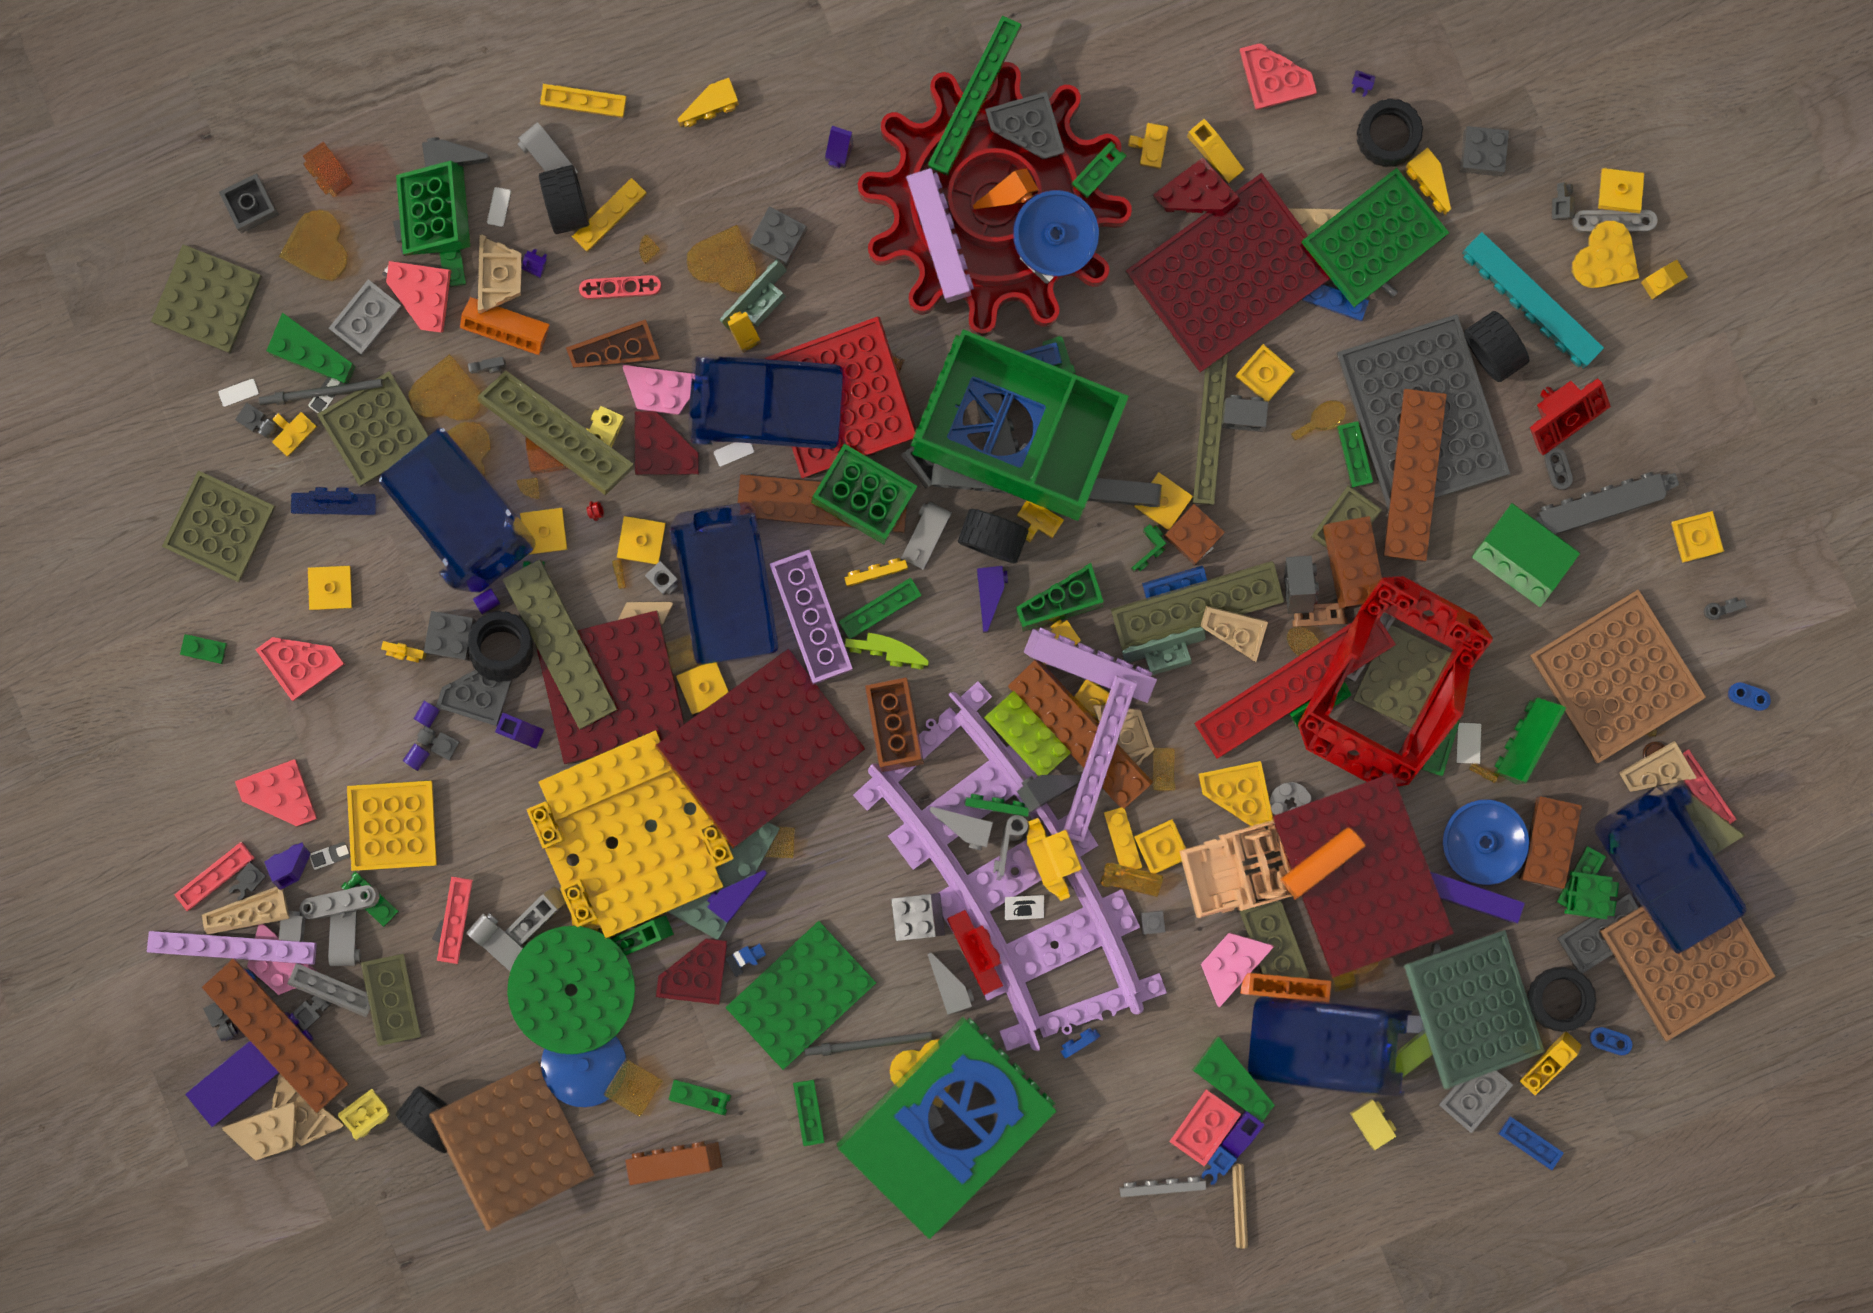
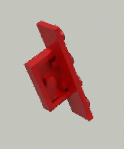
(977, 950)

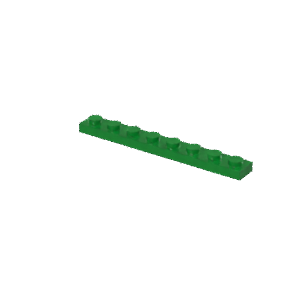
(974, 95)

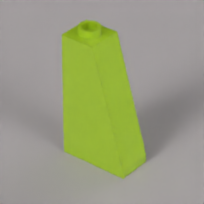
(1413, 1053)

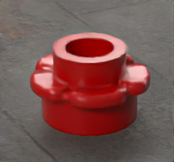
(595, 510)

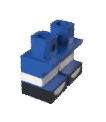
(743, 957)

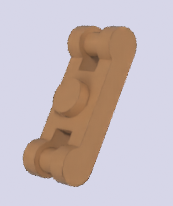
(1321, 616)

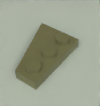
(1713, 829)

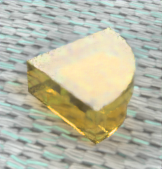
(647, 249)
(529, 487)

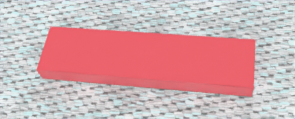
(1705, 790)
(214, 876)
(454, 920)

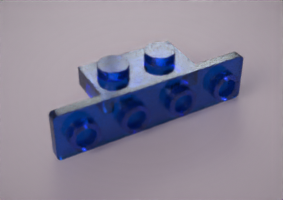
(333, 502)

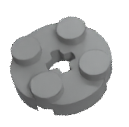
(1285, 792)

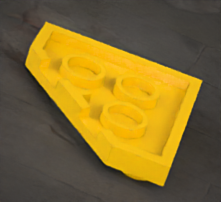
(1239, 791)

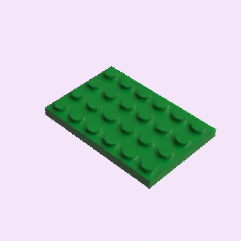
(1375, 237)
(800, 995)

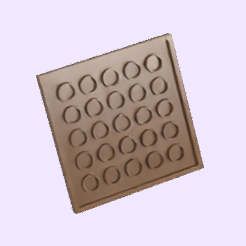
(1617, 676)
(1686, 985)
(511, 1145)

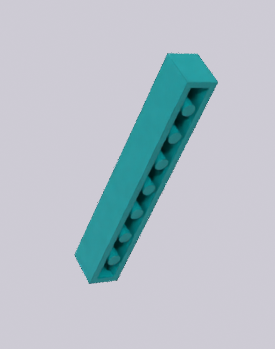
(1532, 300)

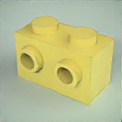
(606, 425)
(1373, 1124)

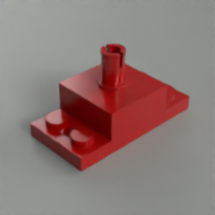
(1567, 412)

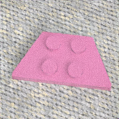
(658, 389)
(1231, 962)
(273, 973)

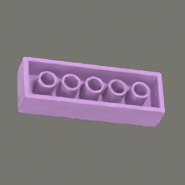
(938, 233)
(811, 617)
(1085, 663)

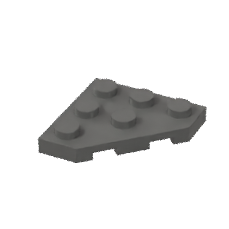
(1028, 124)
(475, 697)

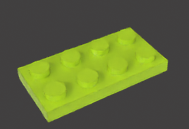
(1027, 734)

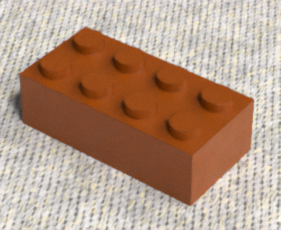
(1352, 560)
(894, 724)
(1550, 842)

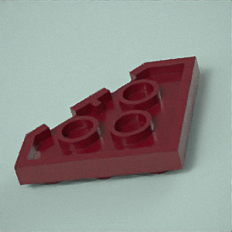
(1197, 191)
(661, 449)
(696, 975)

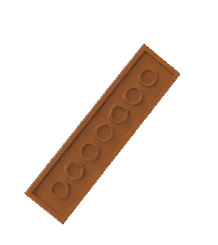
(1414, 475)
(790, 501)
(1077, 730)
(275, 1035)

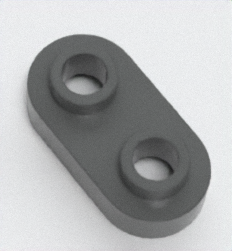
(1557, 469)

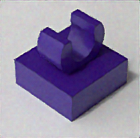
(1362, 80)
(533, 263)

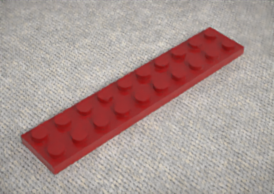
(1282, 692)

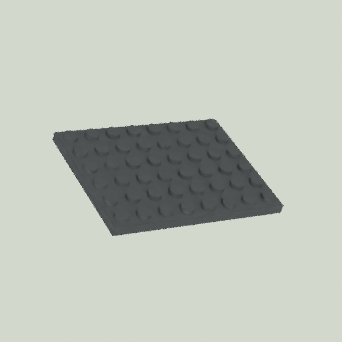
(1428, 360)

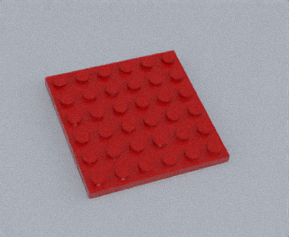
(873, 397)

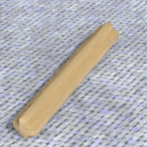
(1239, 1205)

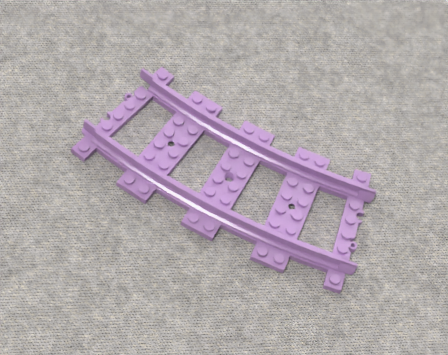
(1095, 925)

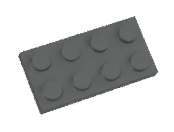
(1585, 942)

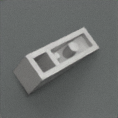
(967, 828)
(536, 915)
(951, 988)

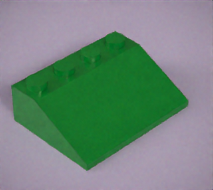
(433, 209)
(863, 494)
(1525, 554)
(1529, 740)

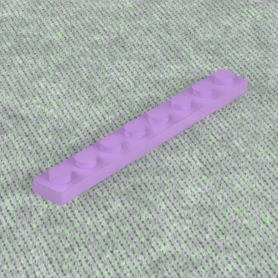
(1099, 757)
(231, 947)

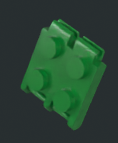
(1592, 895)

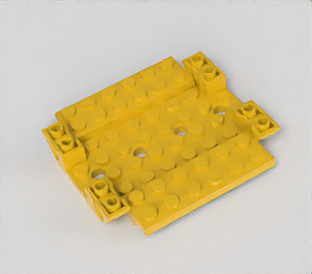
(646, 869)

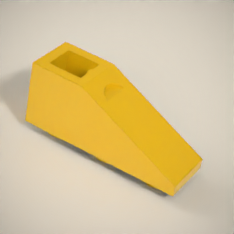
(714, 99)
(1215, 150)
(1429, 175)
(743, 331)
(1551, 1063)

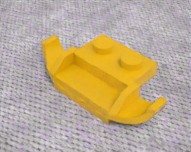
(1053, 857)

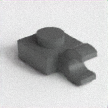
(1564, 205)

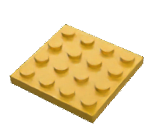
(391, 825)

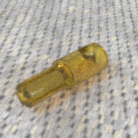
(618, 569)
(1487, 774)

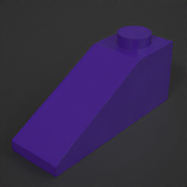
(839, 147)
(991, 587)
(730, 899)

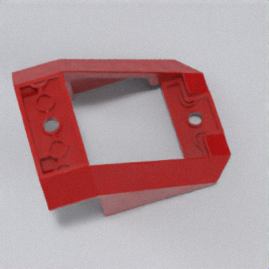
(1440, 712)

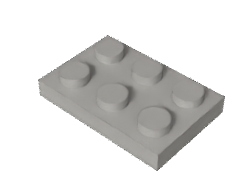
(365, 317)
(1475, 1099)

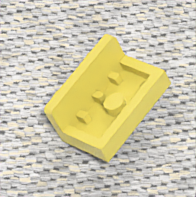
(364, 1114)

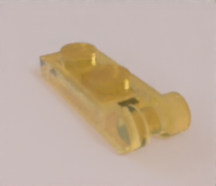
(1131, 879)

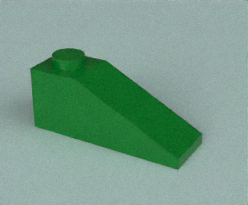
(644, 935)

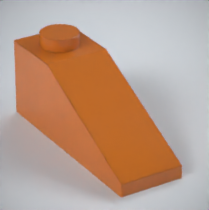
(1013, 189)

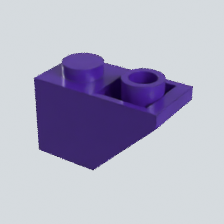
(519, 730)
(288, 866)
(1242, 1134)

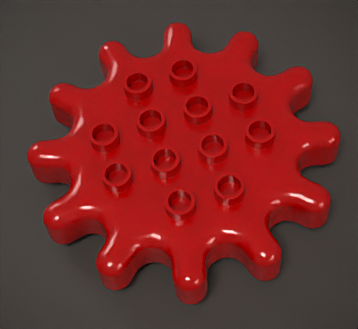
(984, 232)

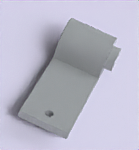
(542, 148)
(926, 534)
(1013, 831)
(342, 940)
(494, 940)

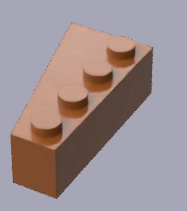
(619, 346)
(673, 1163)

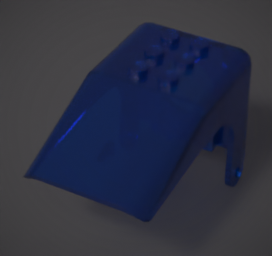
(764, 401)
(457, 513)
(724, 582)
(1670, 866)
(1326, 1045)

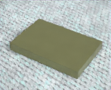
(1347, 507)

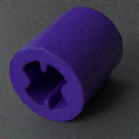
(486, 601)
(426, 714)
(416, 757)

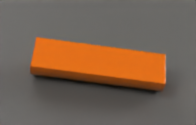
(505, 327)
(1322, 862)
(1286, 987)

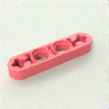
(620, 283)

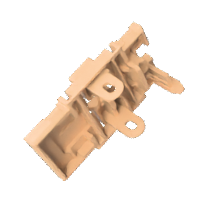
(1218, 875)

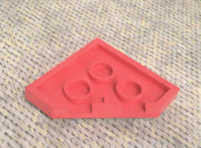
(1274, 77)
(422, 292)
(298, 664)
(279, 793)

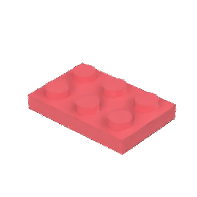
(1205, 1127)

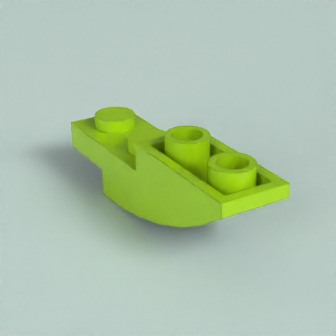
(897, 652)

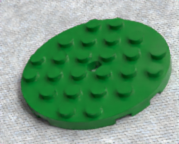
(540, 982)

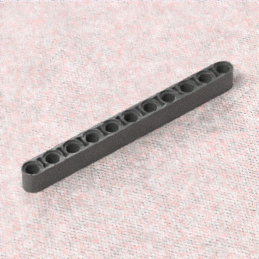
(1103, 489)

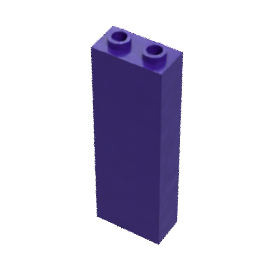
(1478, 899)
(234, 1081)

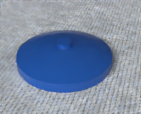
(1056, 233)
(1486, 842)
(582, 1077)

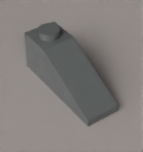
(441, 151)
(1045, 788)

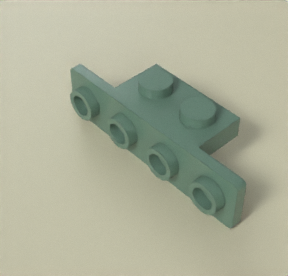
(760, 297)
(1166, 652)

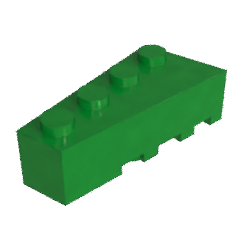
(305, 350)
(1063, 600)
(1229, 1076)

